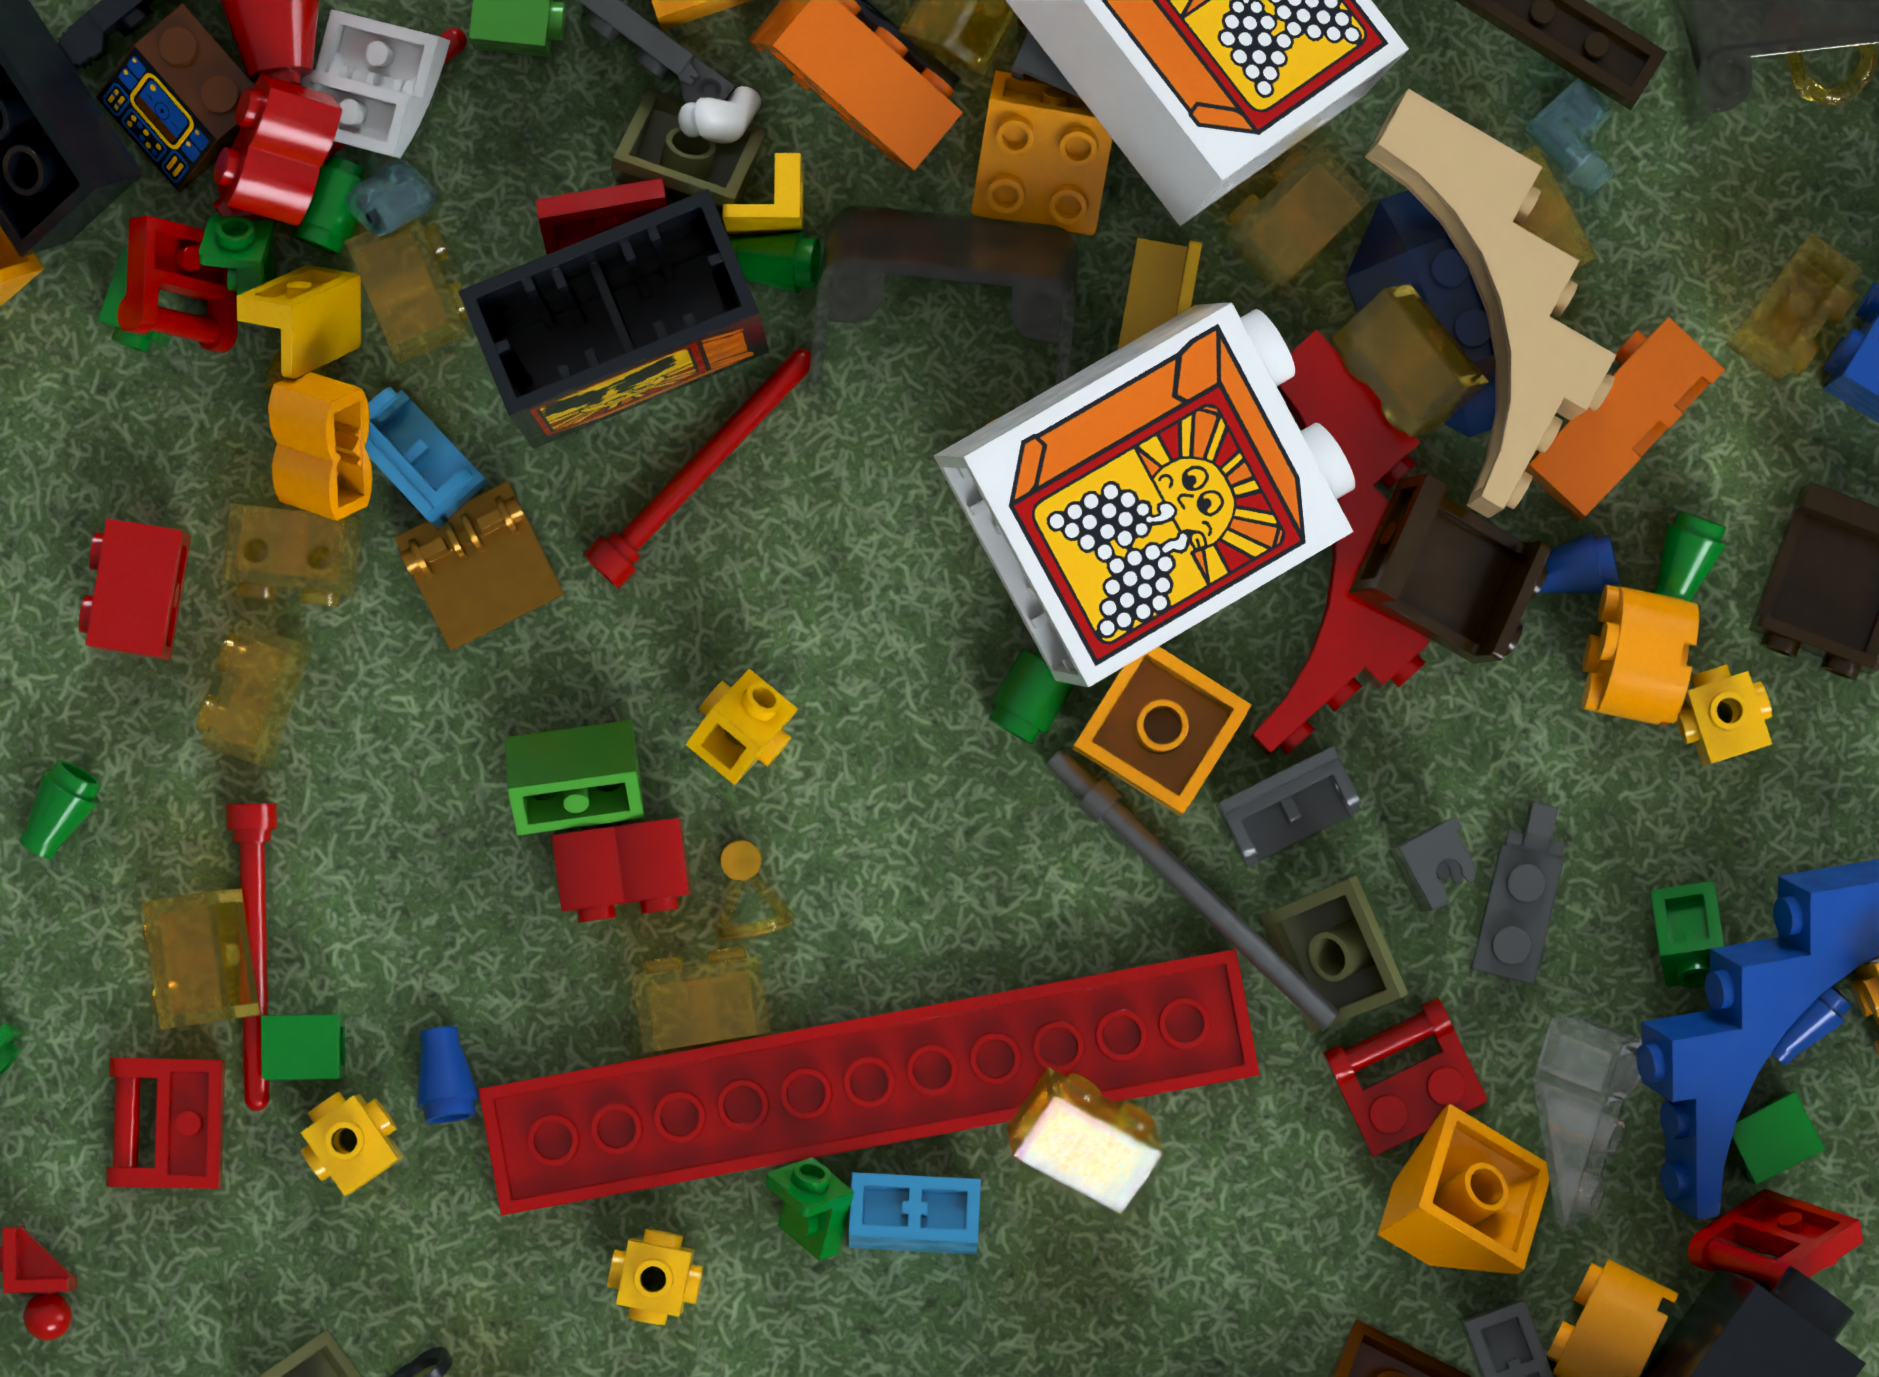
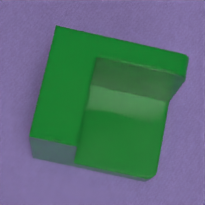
(303, 1047)
(1775, 1138)

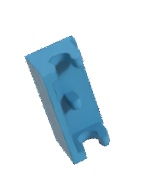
(419, 457)
(914, 1213)

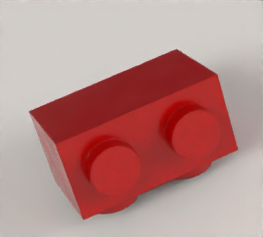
(135, 589)

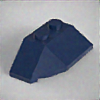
(1413, 248)

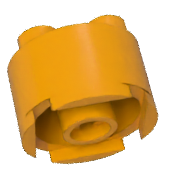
(1641, 656)
(1615, 1325)

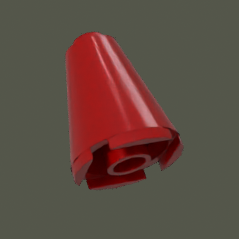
(274, 36)

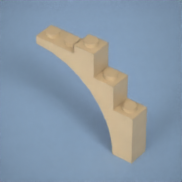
(1541, 364)

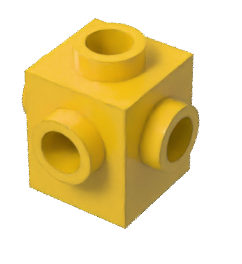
(1747, 708)
(747, 715)
(374, 1146)
(662, 1251)

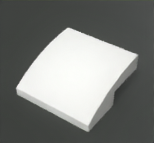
(378, 78)

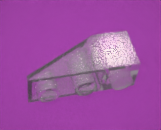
(1579, 1102)

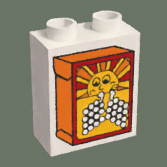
(1212, 85)
(1150, 490)

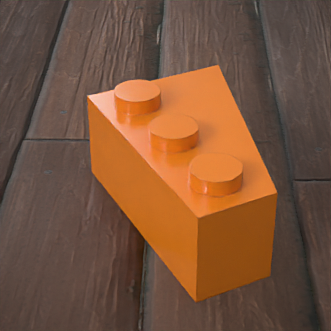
(860, 76)
(1649, 394)

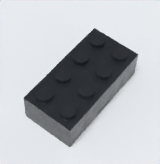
(55, 142)

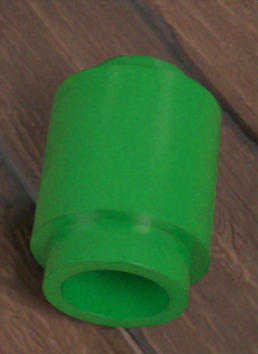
(327, 217)
(1028, 698)

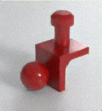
(32, 1269)

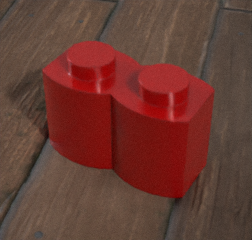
(277, 150)
(622, 867)

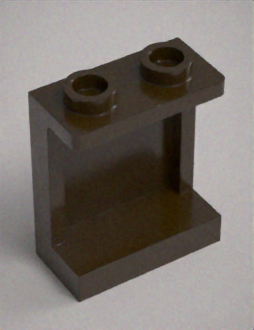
(1450, 572)
(1825, 584)

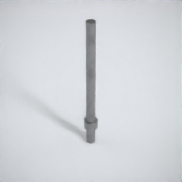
(1102, 803)

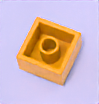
(1162, 728)

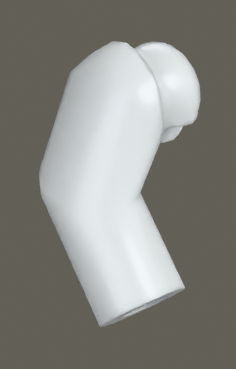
(720, 119)

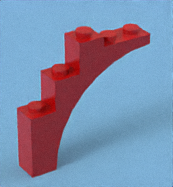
(1351, 631)

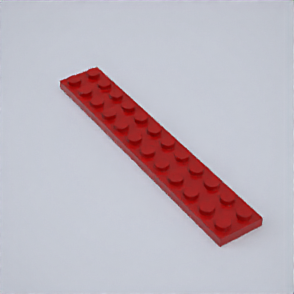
(863, 1081)

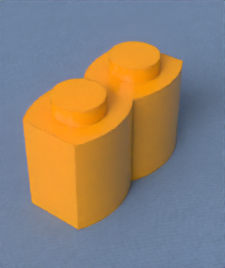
(320, 445)

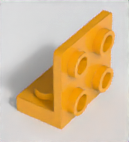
(1041, 157)

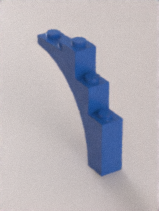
(1755, 995)

